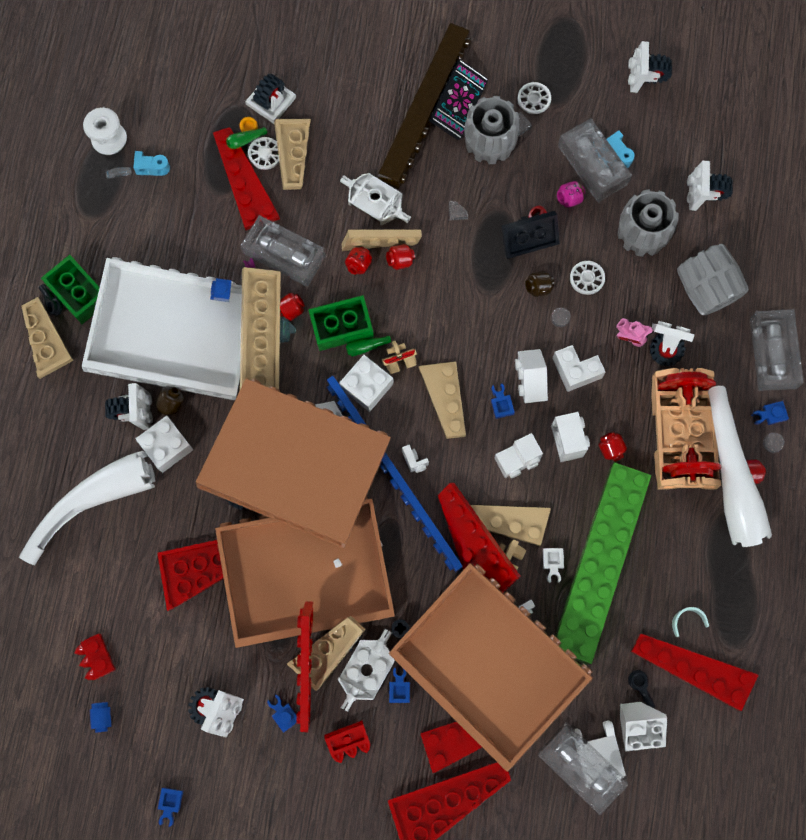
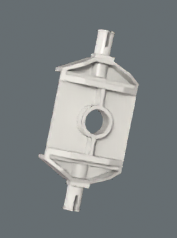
(383, 209)
(354, 682)

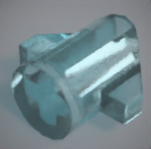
(285, 329)

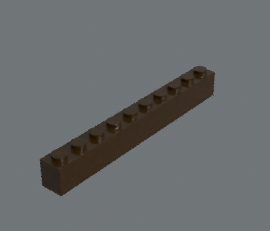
(417, 119)

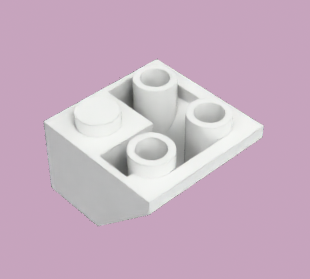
(642, 726)

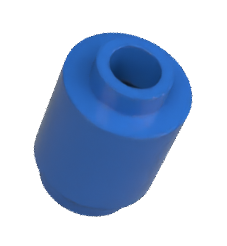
(100, 717)

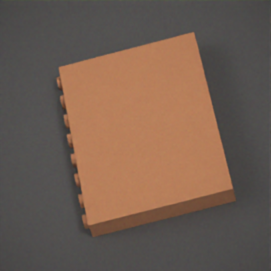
(294, 462)
(277, 568)
(491, 665)

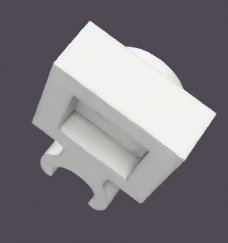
(553, 560)

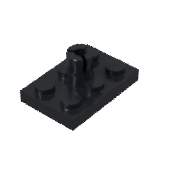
(530, 234)

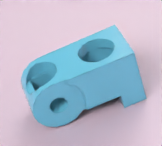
(619, 147)
(150, 165)

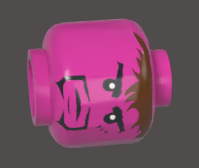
(571, 194)

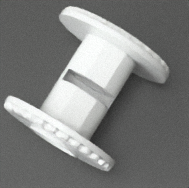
(105, 131)

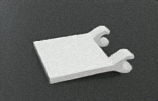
(608, 746)

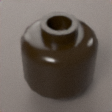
(539, 283)
(169, 400)

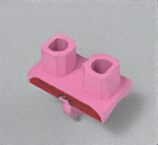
(633, 332)

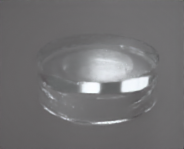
(560, 317)
(773, 442)

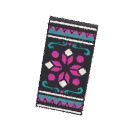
(459, 94)

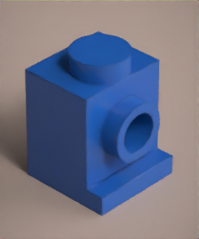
(221, 290)

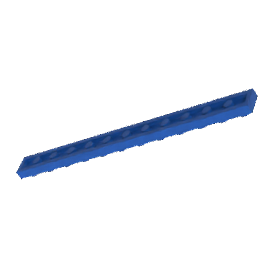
(398, 483)

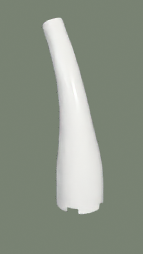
(110, 483)
(742, 501)

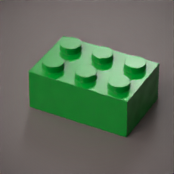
(73, 288)
(341, 323)

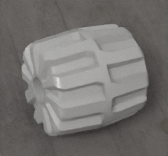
(491, 129)
(648, 222)
(712, 279)

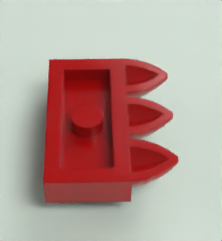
(96, 657)
(347, 740)

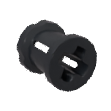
(395, 625)

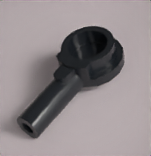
(52, 304)
(639, 681)

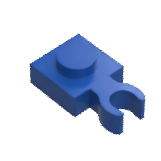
(501, 404)
(772, 413)
(399, 691)
(284, 716)
(170, 802)

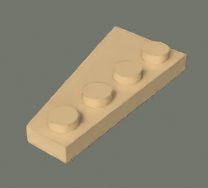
(292, 150)
(379, 238)
(46, 343)
(445, 395)
(515, 522)
(330, 650)

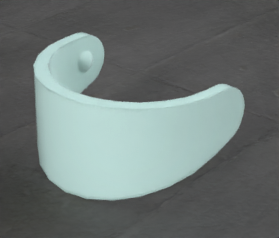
(694, 609)

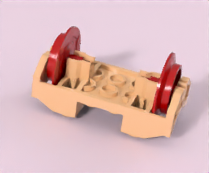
(685, 429)

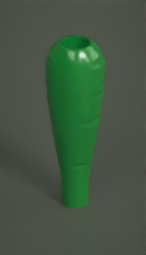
(242, 138)
(365, 345)

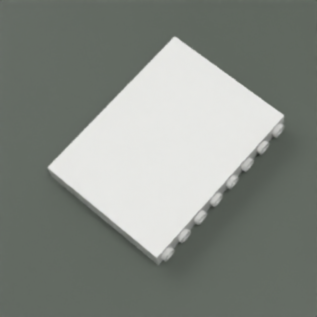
(165, 330)

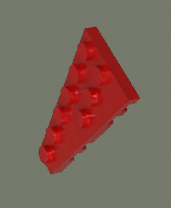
(473, 540)
(189, 571)
(440, 806)

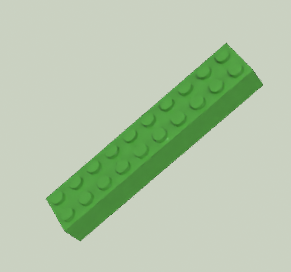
(602, 561)

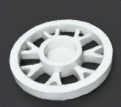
(534, 98)
(264, 153)
(587, 277)

